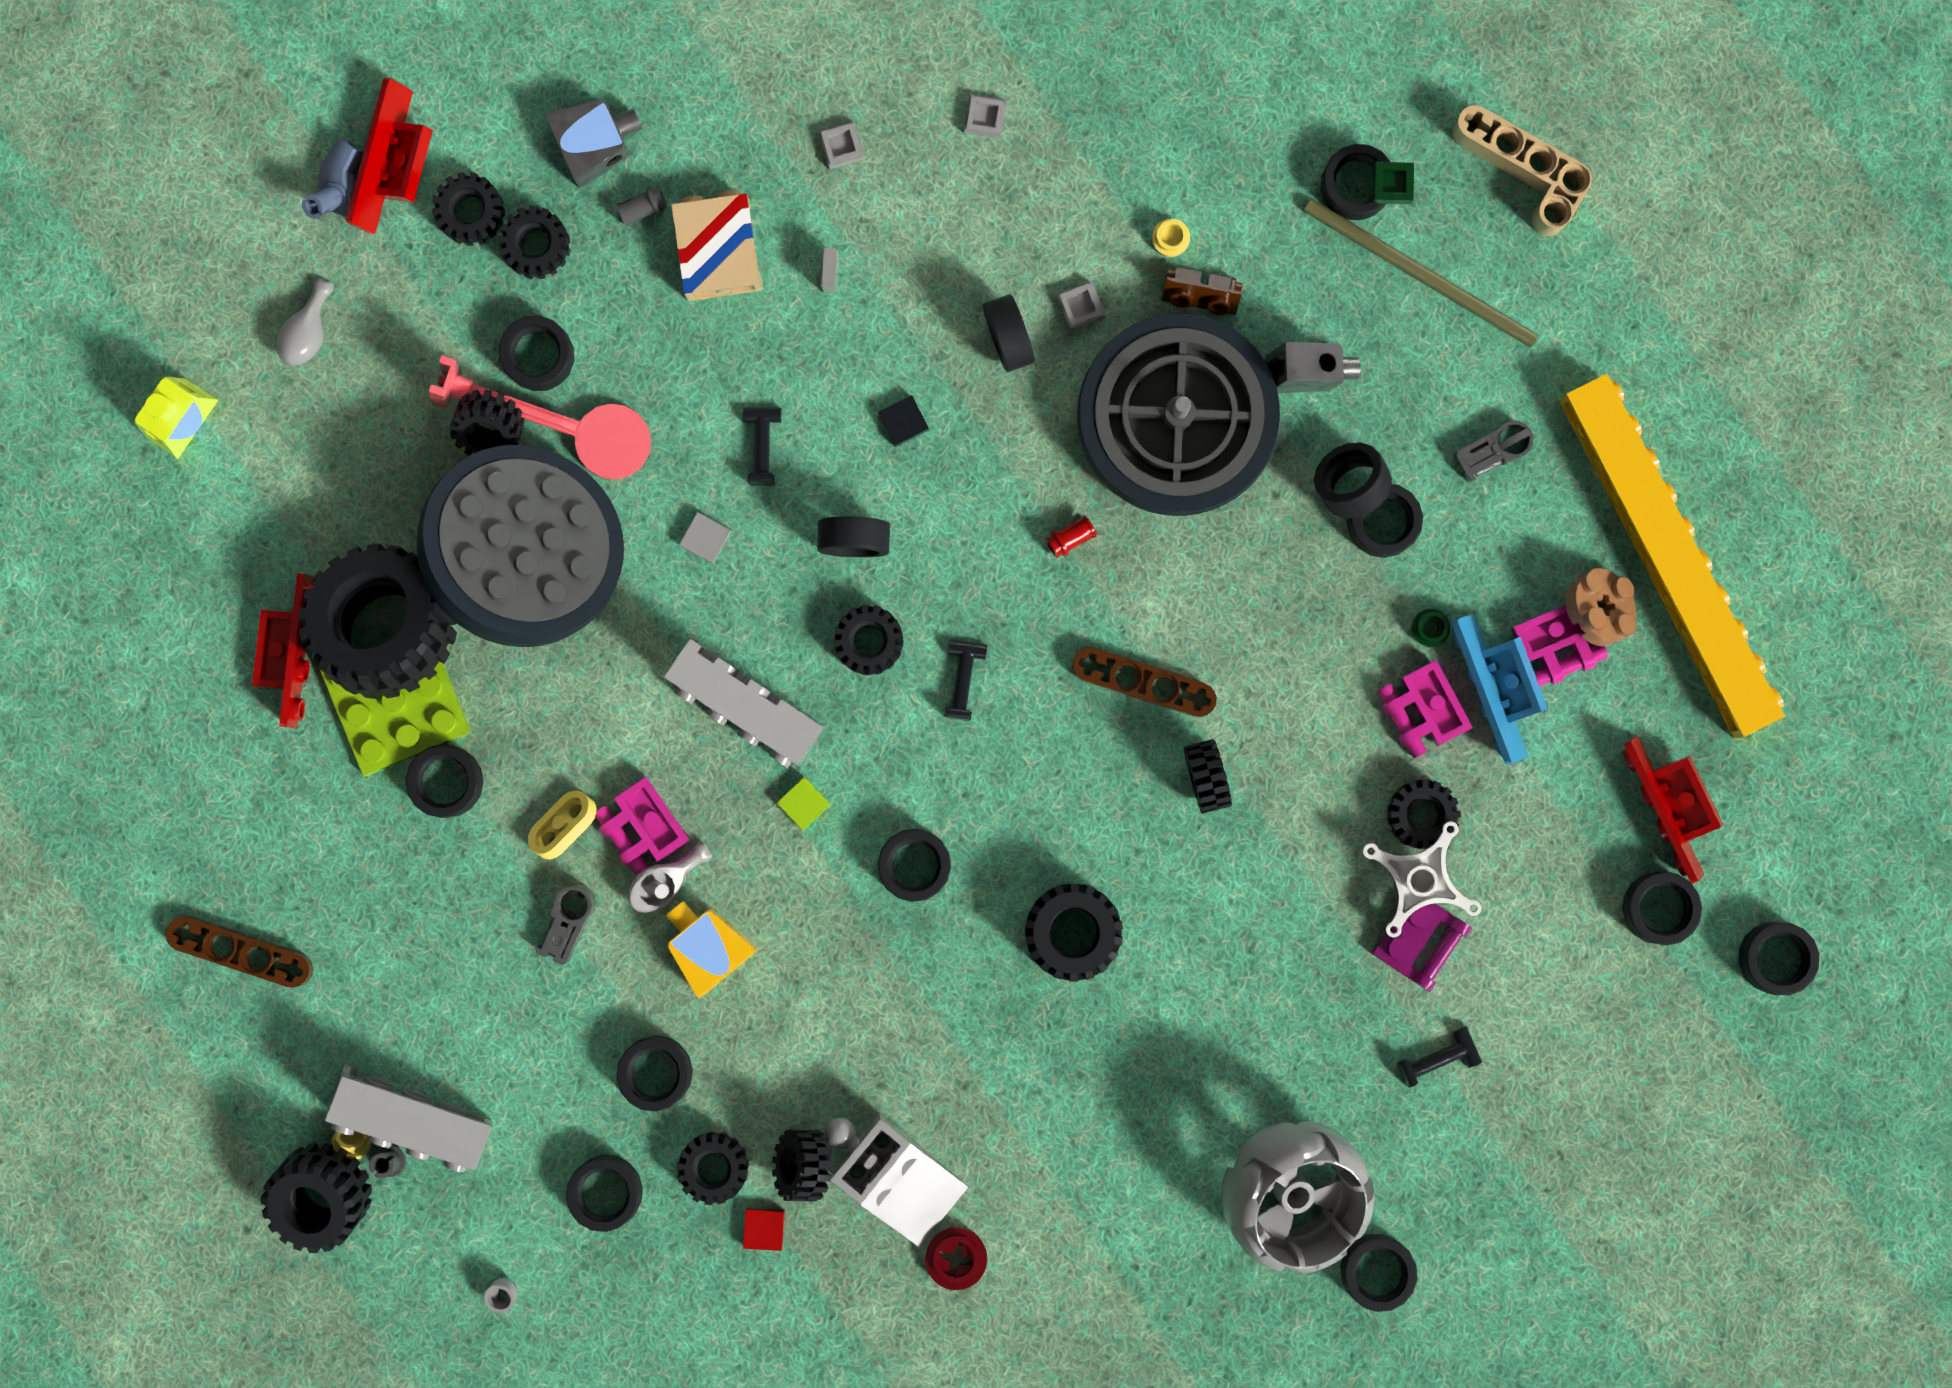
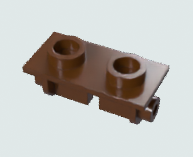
(1219, 296)

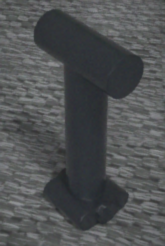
(762, 418)
(967, 652)
(1464, 1048)

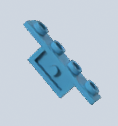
(1503, 683)

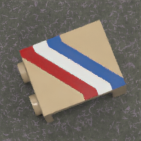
(716, 245)

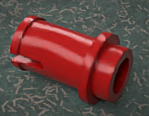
(1070, 537)

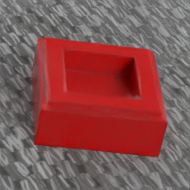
(764, 1229)

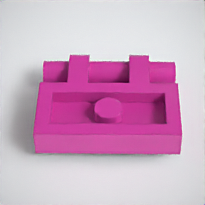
(1550, 633)
(1435, 704)
(651, 820)

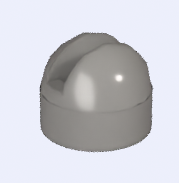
(491, 1295)

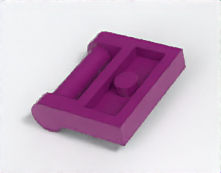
(1403, 950)

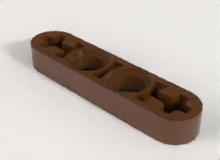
(1145, 677)
(239, 954)

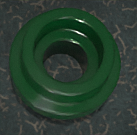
(1439, 619)

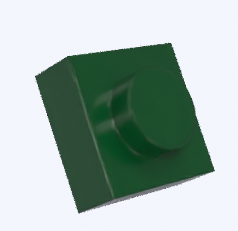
(1393, 183)

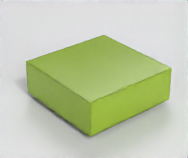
(803, 803)

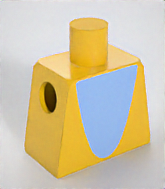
(706, 947)

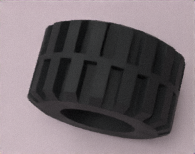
(1107, 939)
(300, 1218)

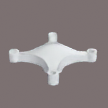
(1422, 879)

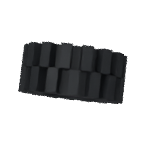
(453, 193)
(518, 227)
(487, 410)
(860, 618)
(1207, 776)
(1401, 804)
(802, 1165)
(702, 1189)

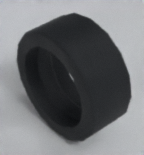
(1331, 197)
(536, 324)
(1008, 333)
(1339, 462)
(1410, 535)
(853, 536)
(415, 775)
(889, 879)
(1691, 902)
(1807, 948)
(625, 1068)
(579, 1209)
(1408, 1270)

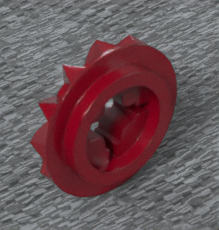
(965, 1274)

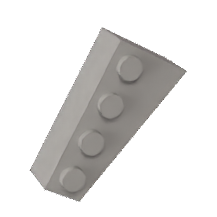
(744, 703)

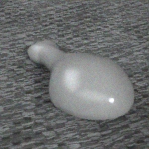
(302, 332)
(661, 883)

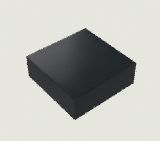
(903, 421)

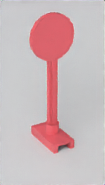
(608, 439)

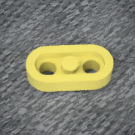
(562, 824)

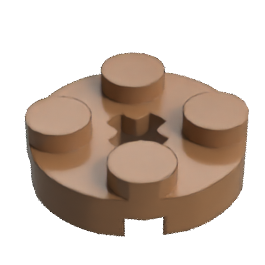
(1617, 598)

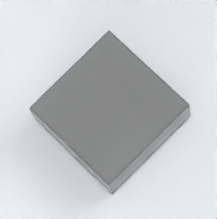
(985, 116)
(841, 145)
(829, 270)
(1080, 305)
(705, 538)

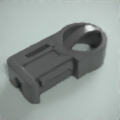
(1489, 451)
(565, 928)

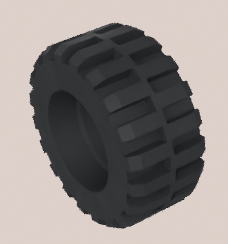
(340, 597)

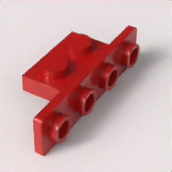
(390, 159)
(282, 655)
(1679, 801)

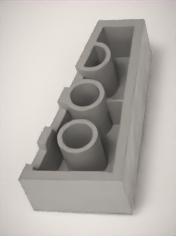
(407, 1121)

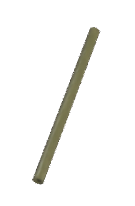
(1421, 273)

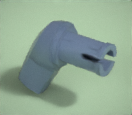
(336, 180)

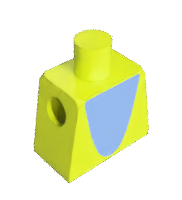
(174, 414)

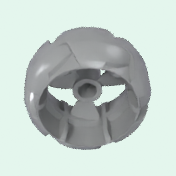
(1271, 1164)

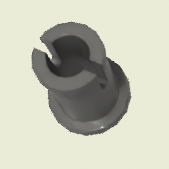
(642, 206)
(396, 1163)

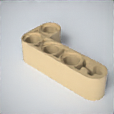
(1517, 164)

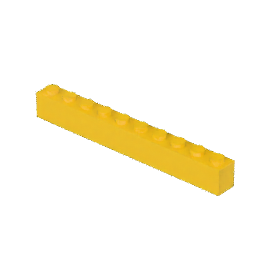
(1672, 556)

